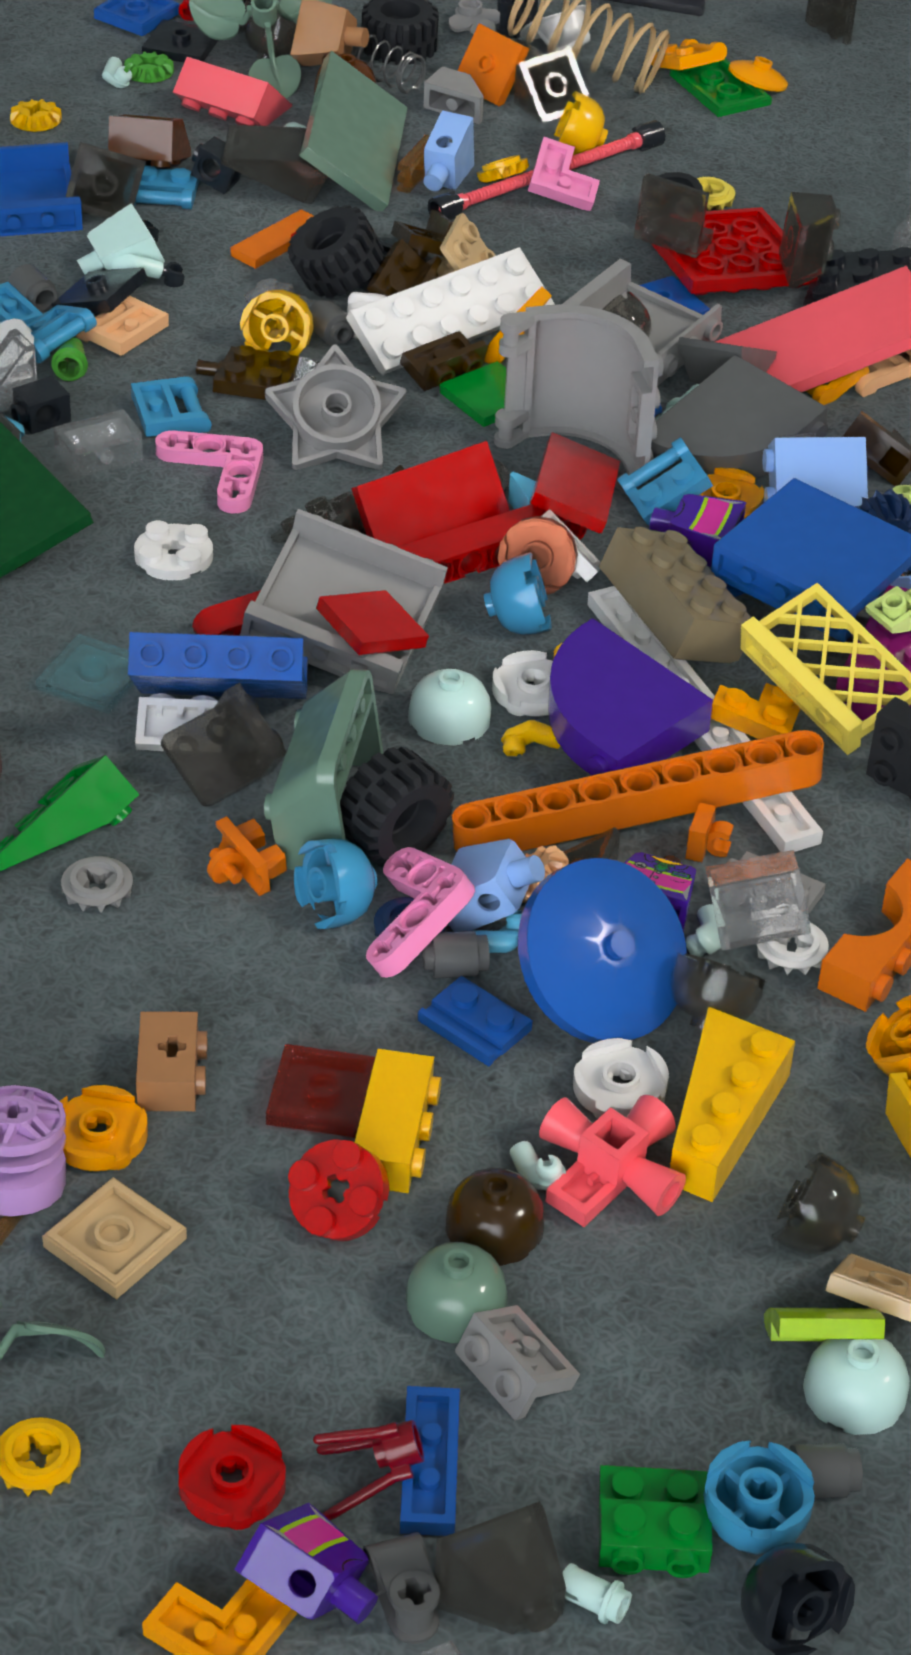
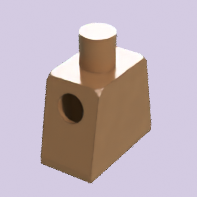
(325, 29)

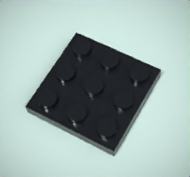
(854, 268)

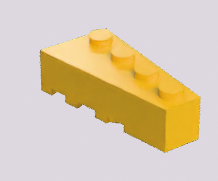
(727, 1097)

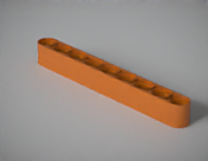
(643, 792)

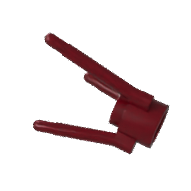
(392, 1445)

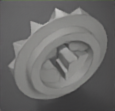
(99, 869)

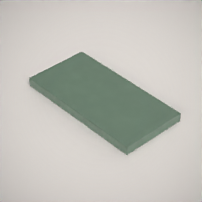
(354, 132)

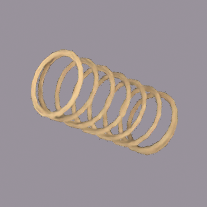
(630, 43)

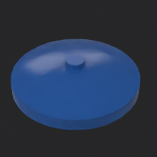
(600, 950)

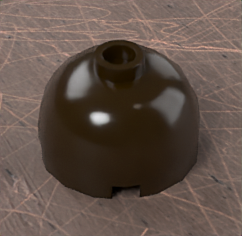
(497, 1213)

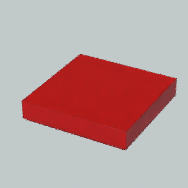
(372, 622)

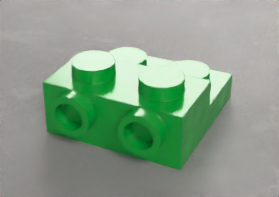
(653, 1521)

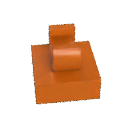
(706, 834)

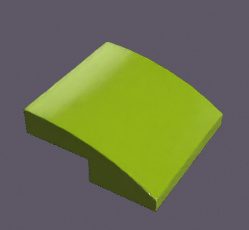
(823, 1324)

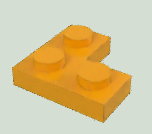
(759, 718)
(194, 1626)

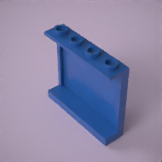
(35, 189)
(808, 540)
(217, 662)

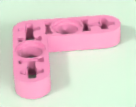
(233, 462)
(439, 896)

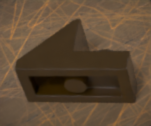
(885, 450)

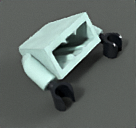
(129, 243)

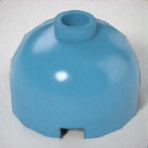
(518, 596)
(335, 873)
(758, 1496)

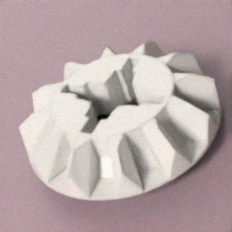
(809, 951)

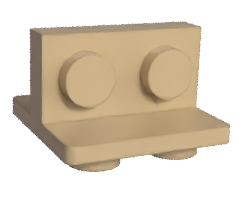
(462, 247)

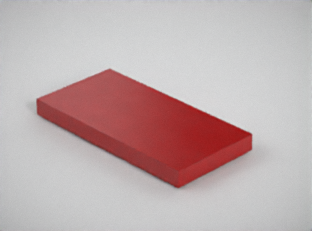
(575, 483)
(432, 496)

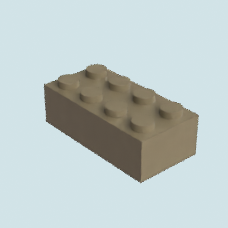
(675, 594)

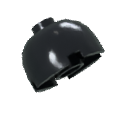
(799, 1590)

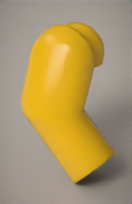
(530, 731)

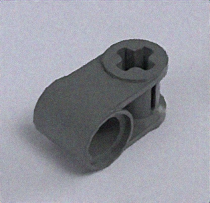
(405, 1586)

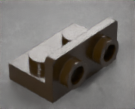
(402, 270)

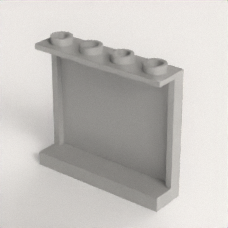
(668, 317)
(338, 560)

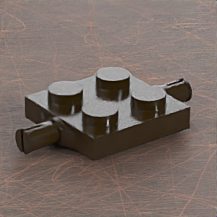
(249, 371)

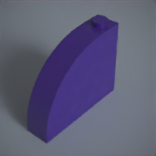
(618, 704)

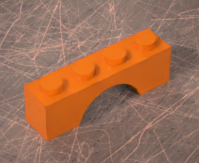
(864, 966)

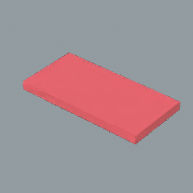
(836, 332)

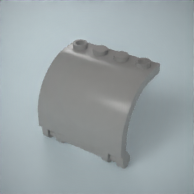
(580, 378)

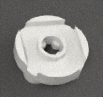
(191, 541)
(511, 684)
(615, 1057)

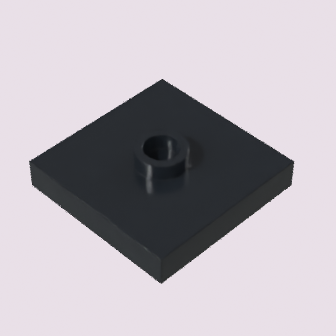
(179, 41)
(103, 289)

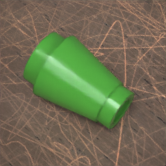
(70, 358)

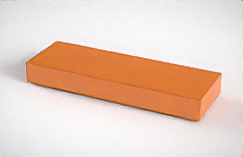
(270, 241)

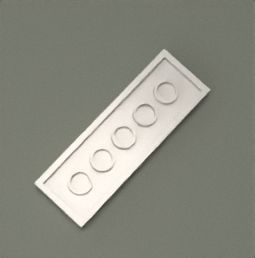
(460, 301)

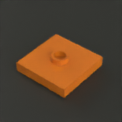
(492, 63)

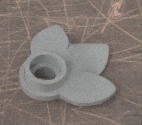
(470, 14)

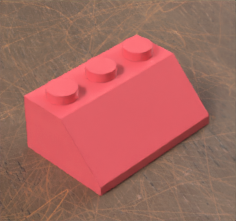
(228, 94)

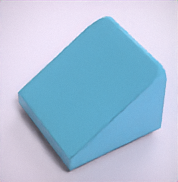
(520, 490)

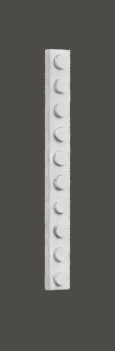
(778, 815)

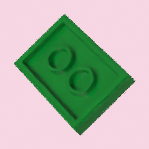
(720, 89)

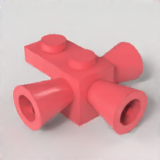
(611, 1158)

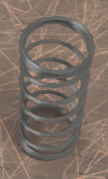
(400, 68)

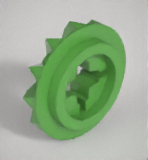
(149, 67)

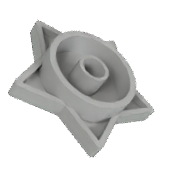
(336, 413)

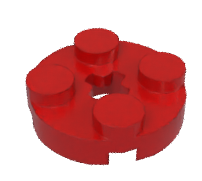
(363, 1201)
(236, 1503)

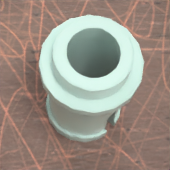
(597, 1595)

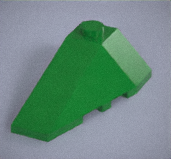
(77, 804)

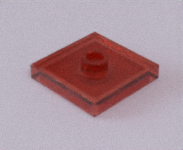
(319, 1090)

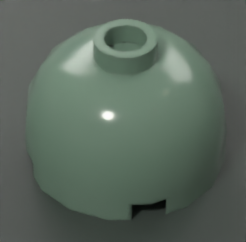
(452, 1286)

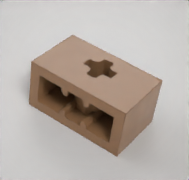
(168, 1061)

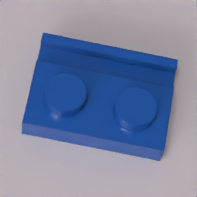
(475, 1020)

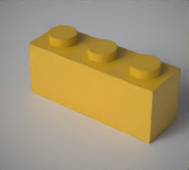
(397, 1114)

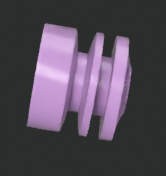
(30, 1150)

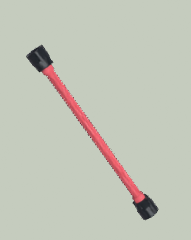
(641, 138)

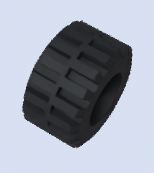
(402, 24)
(335, 251)
(395, 804)

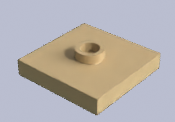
(114, 1237)
(872, 1286)

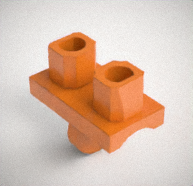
(239, 858)

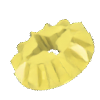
(720, 192)

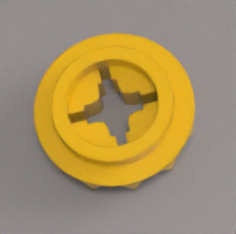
(35, 115)
(502, 168)
(50, 1438)

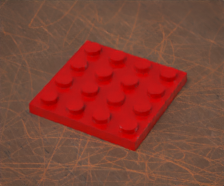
(738, 258)

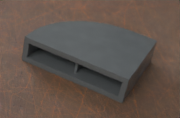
(736, 417)

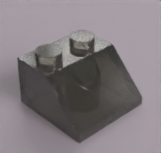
(807, 236)

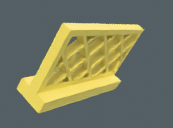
(799, 679)

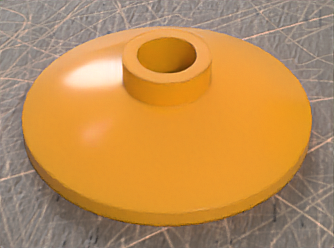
(758, 74)

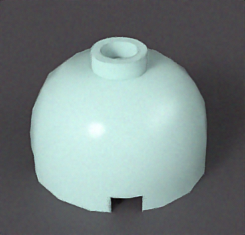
(449, 707)
(857, 1384)

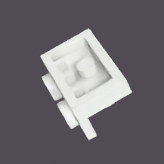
(164, 713)

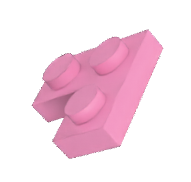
(554, 179)

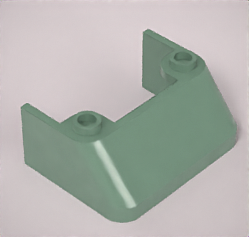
(329, 736)

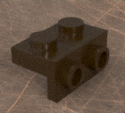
(424, 240)
(443, 359)

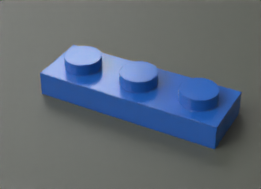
(430, 1496)

